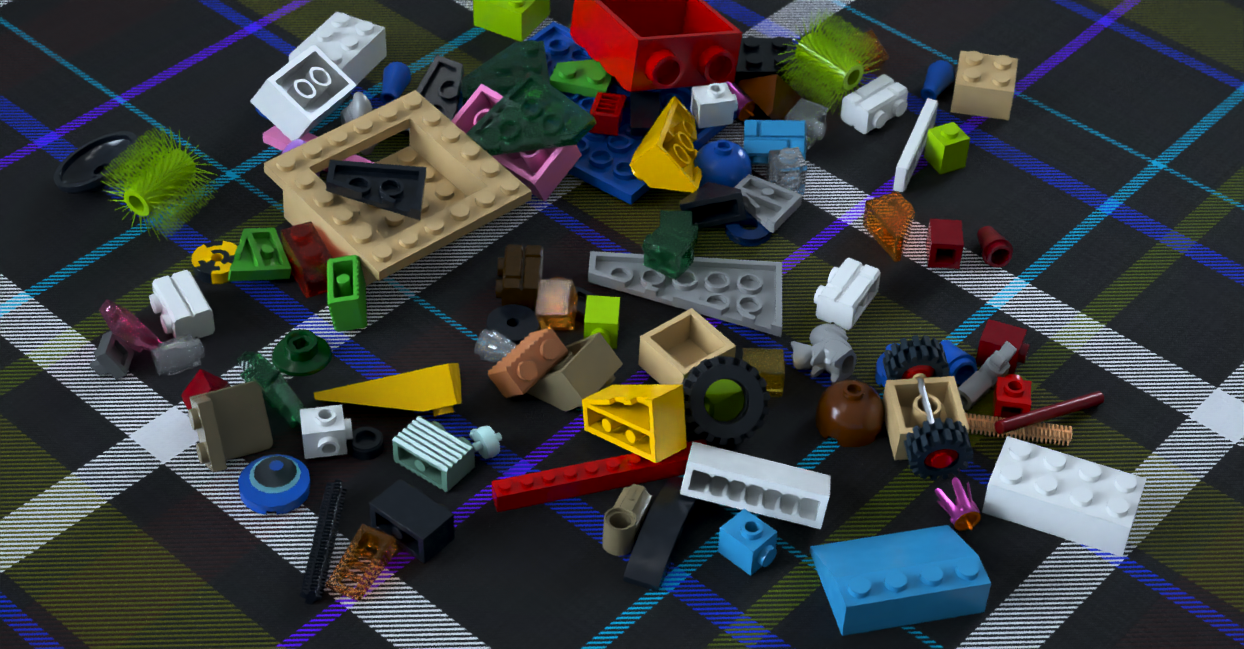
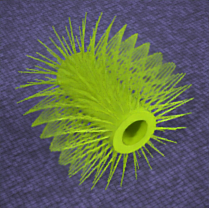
(828, 61)
(160, 182)

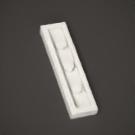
(915, 145)

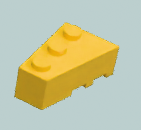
(639, 418)

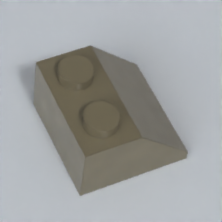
(579, 374)

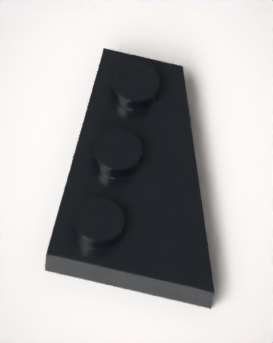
(380, 185)

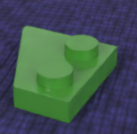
(581, 78)
(259, 257)

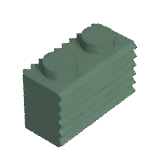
(433, 453)

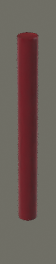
(1049, 412)

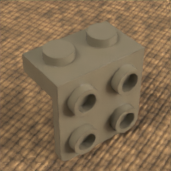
(229, 424)

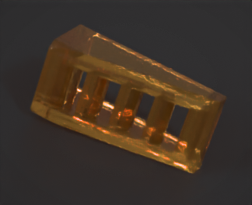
(364, 537)

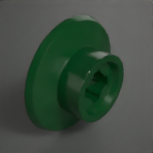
(301, 353)

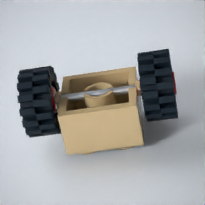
(924, 409)

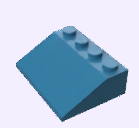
(901, 579)

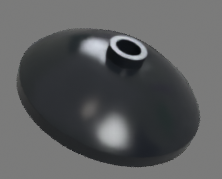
(83, 167)

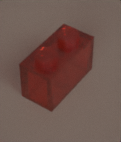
(306, 257)

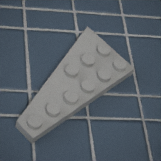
(719, 288)

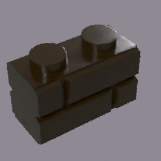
(521, 274)

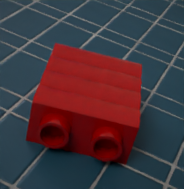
(658, 42)

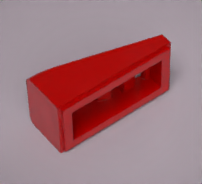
(608, 113)

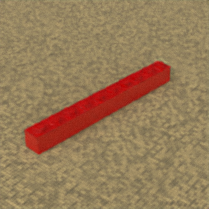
(585, 479)

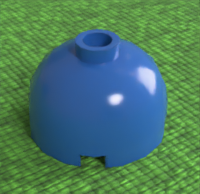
(723, 163)

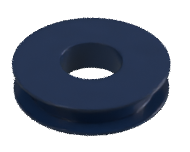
(747, 237)

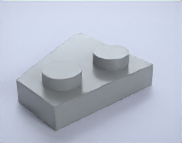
(768, 202)

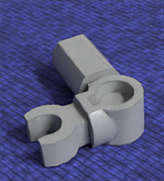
(985, 378)

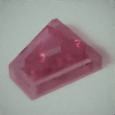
(128, 327)

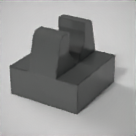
(112, 356)

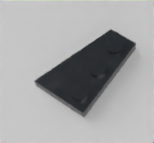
(442, 86)

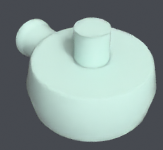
(486, 441)

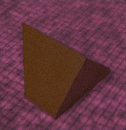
(771, 95)

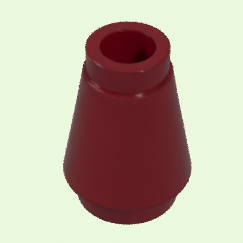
(994, 247)

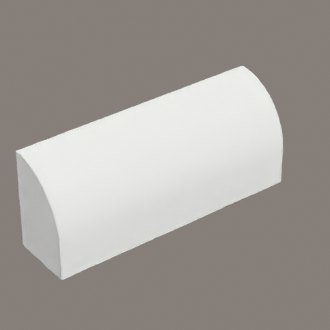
(756, 485)

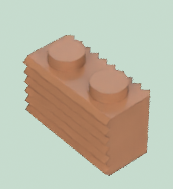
(527, 362)

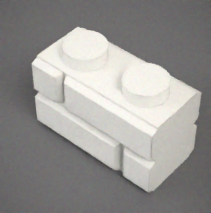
(874, 104)
(847, 293)
(182, 306)

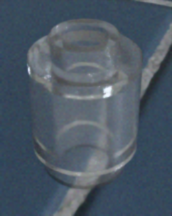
(177, 355)

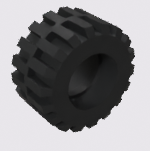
(754, 404)

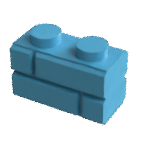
(769, 135)

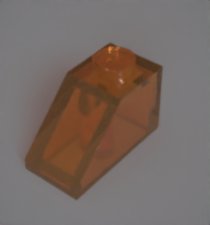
(889, 222)

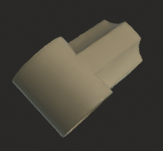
(625, 520)

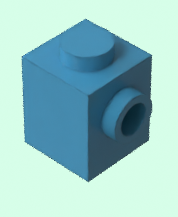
(747, 542)

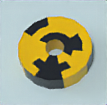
(213, 261)

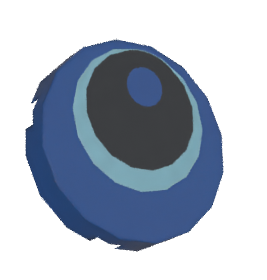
(274, 484)

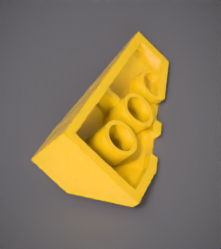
(668, 151)
(418, 390)

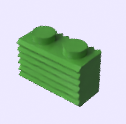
(346, 293)

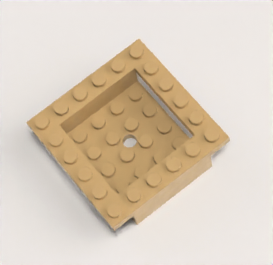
(460, 193)

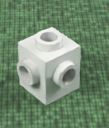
(325, 431)

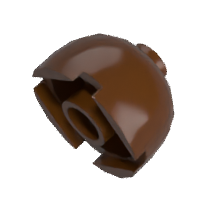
(850, 413)

